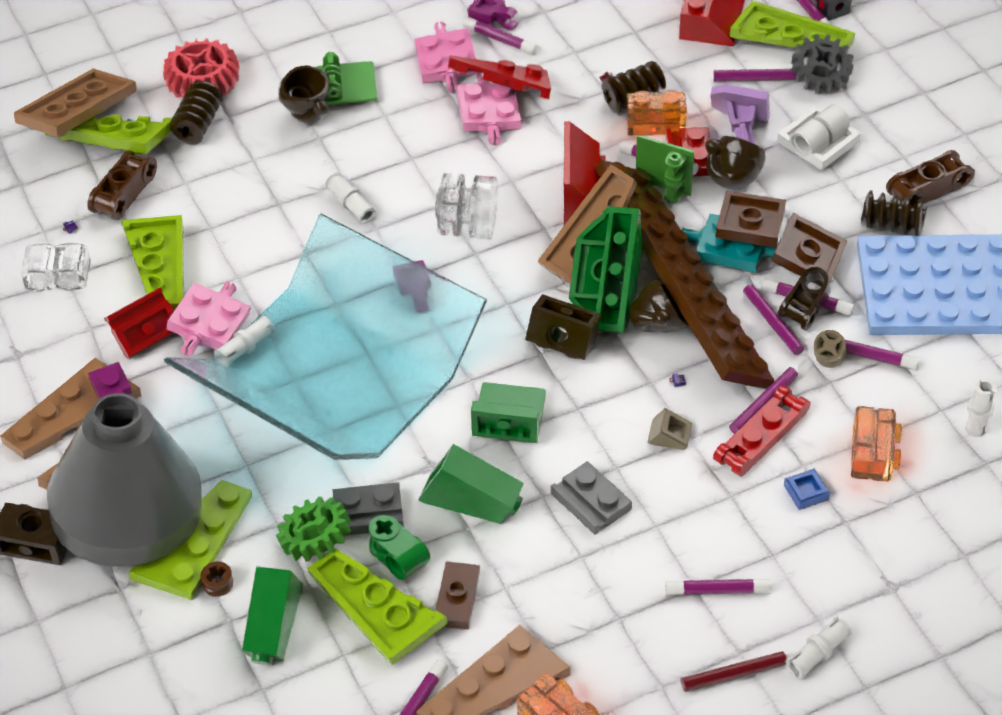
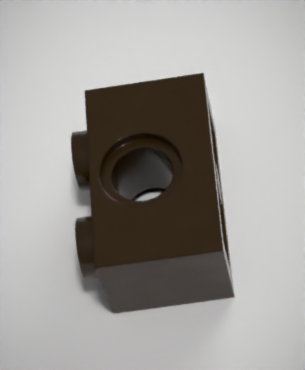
(579, 323)
(29, 534)

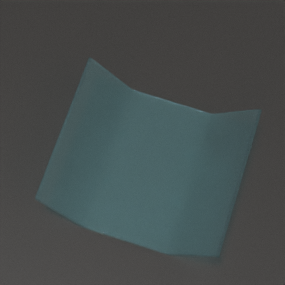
(353, 346)

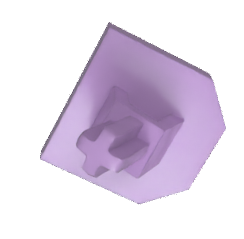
(742, 106)

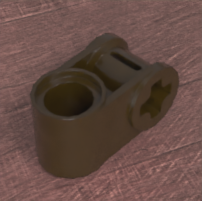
(804, 303)

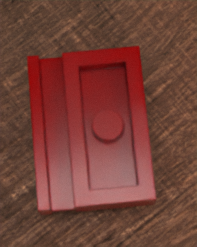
(693, 139)
(141, 322)

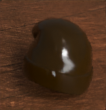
(304, 93)
(733, 161)
(656, 310)

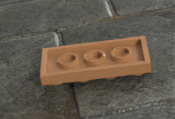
(75, 102)

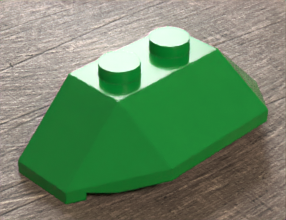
(608, 266)

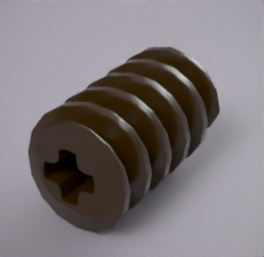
(642, 78)
(196, 112)
(893, 213)

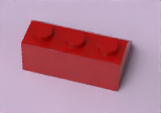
(709, 20)
(580, 160)

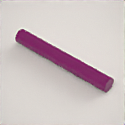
(753, 75)
(773, 319)
(785, 379)

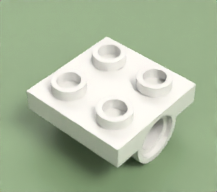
(820, 135)

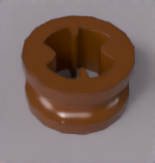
(219, 569)

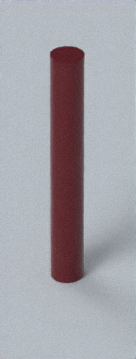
(733, 671)

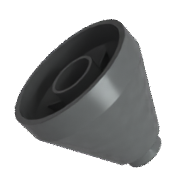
(123, 487)

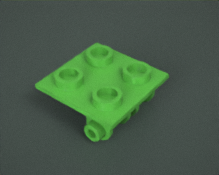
(349, 81)
(667, 165)

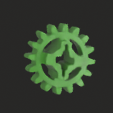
(313, 529)

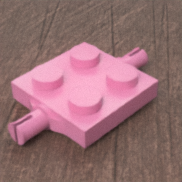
(434, 54)
(488, 108)
(208, 317)

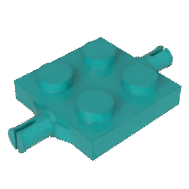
(726, 252)

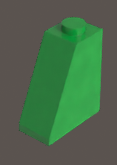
(472, 487)
(271, 614)

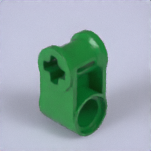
(396, 547)

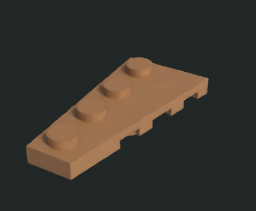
(613, 190)
(56, 414)
(497, 677)

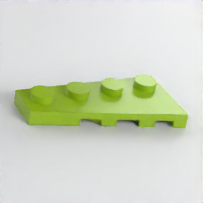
(783, 28)
(117, 134)
(159, 254)
(181, 569)
(379, 610)

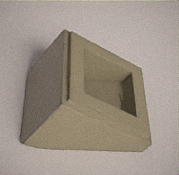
(669, 430)

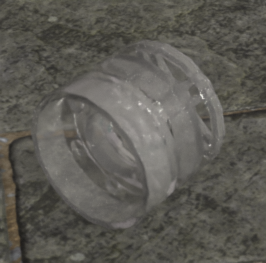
(466, 205)

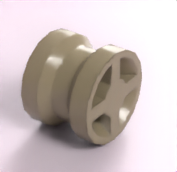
(827, 342)

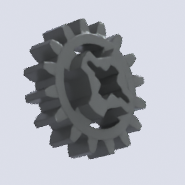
(822, 64)

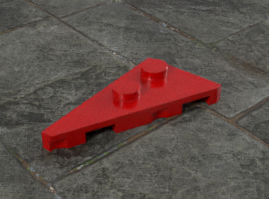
(506, 73)

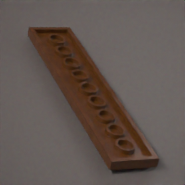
(693, 286)

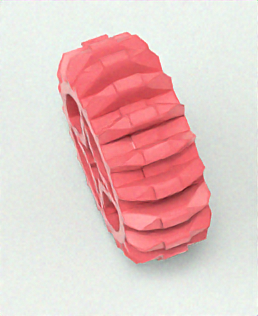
(201, 62)

